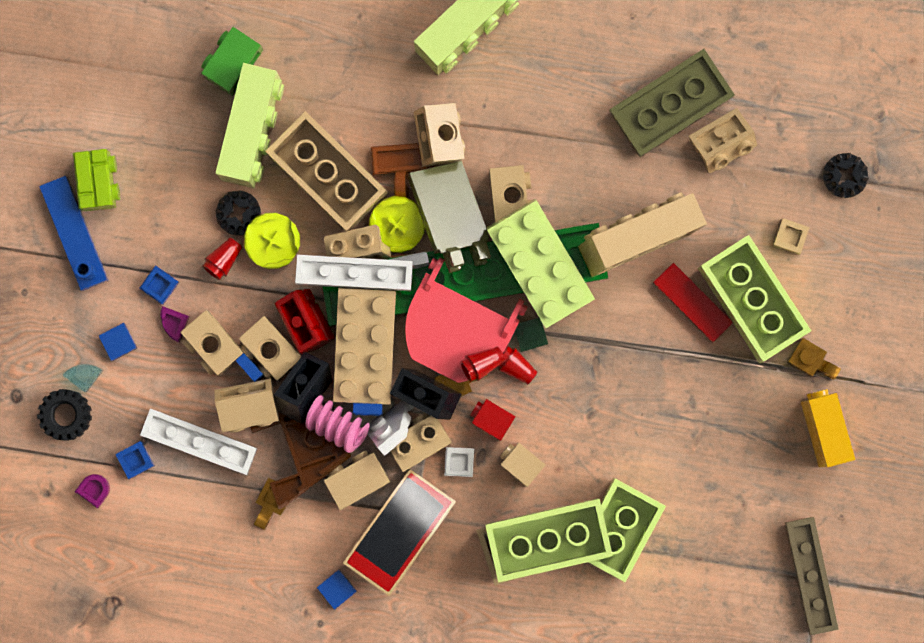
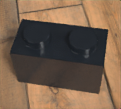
(302, 386)
(425, 393)

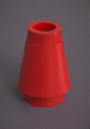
(221, 259)
(481, 363)
(517, 366)

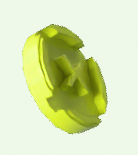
(398, 223)
(271, 240)

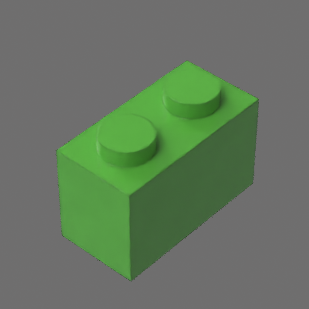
(226, 64)

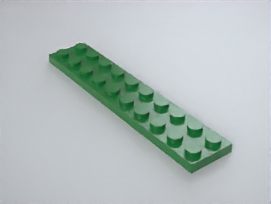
(481, 281)

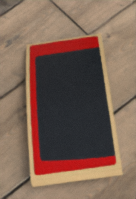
(399, 532)

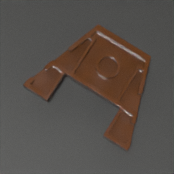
(312, 457)

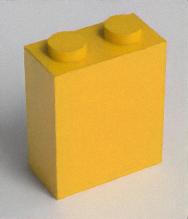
(827, 429)

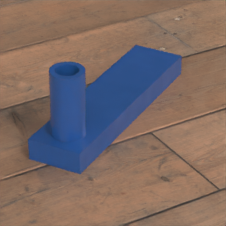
(74, 233)

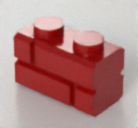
(304, 320)

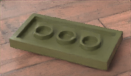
(671, 103)

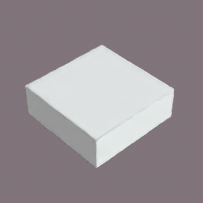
(459, 462)

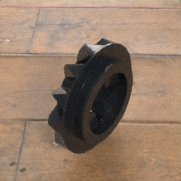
(832, 175)
(225, 208)

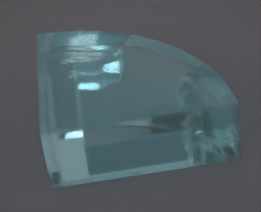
(83, 375)

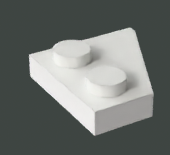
(391, 428)

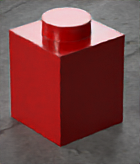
(492, 419)

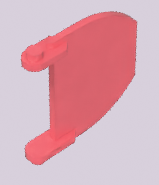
(448, 326)

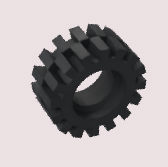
(48, 408)

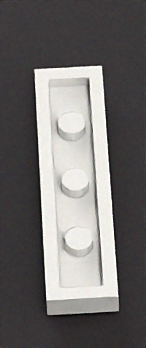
(354, 272)
(198, 441)

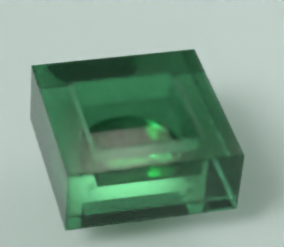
(531, 335)

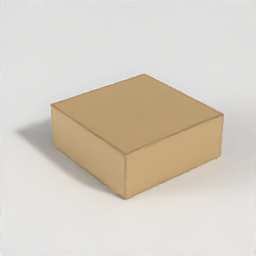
(791, 236)

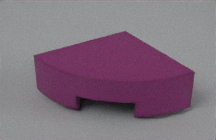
(173, 323)

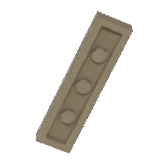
(811, 576)

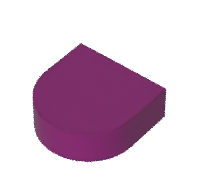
(94, 489)

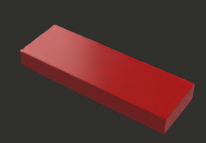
(692, 302)

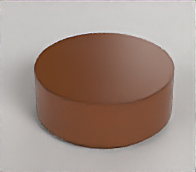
(401, 184)

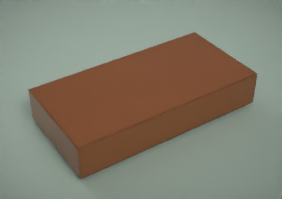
(394, 158)

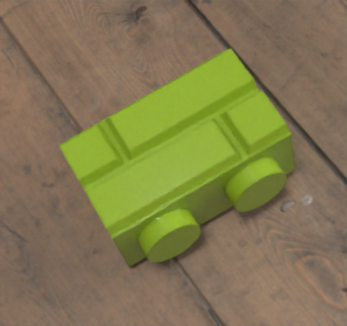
(95, 180)

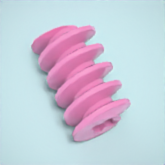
(335, 426)

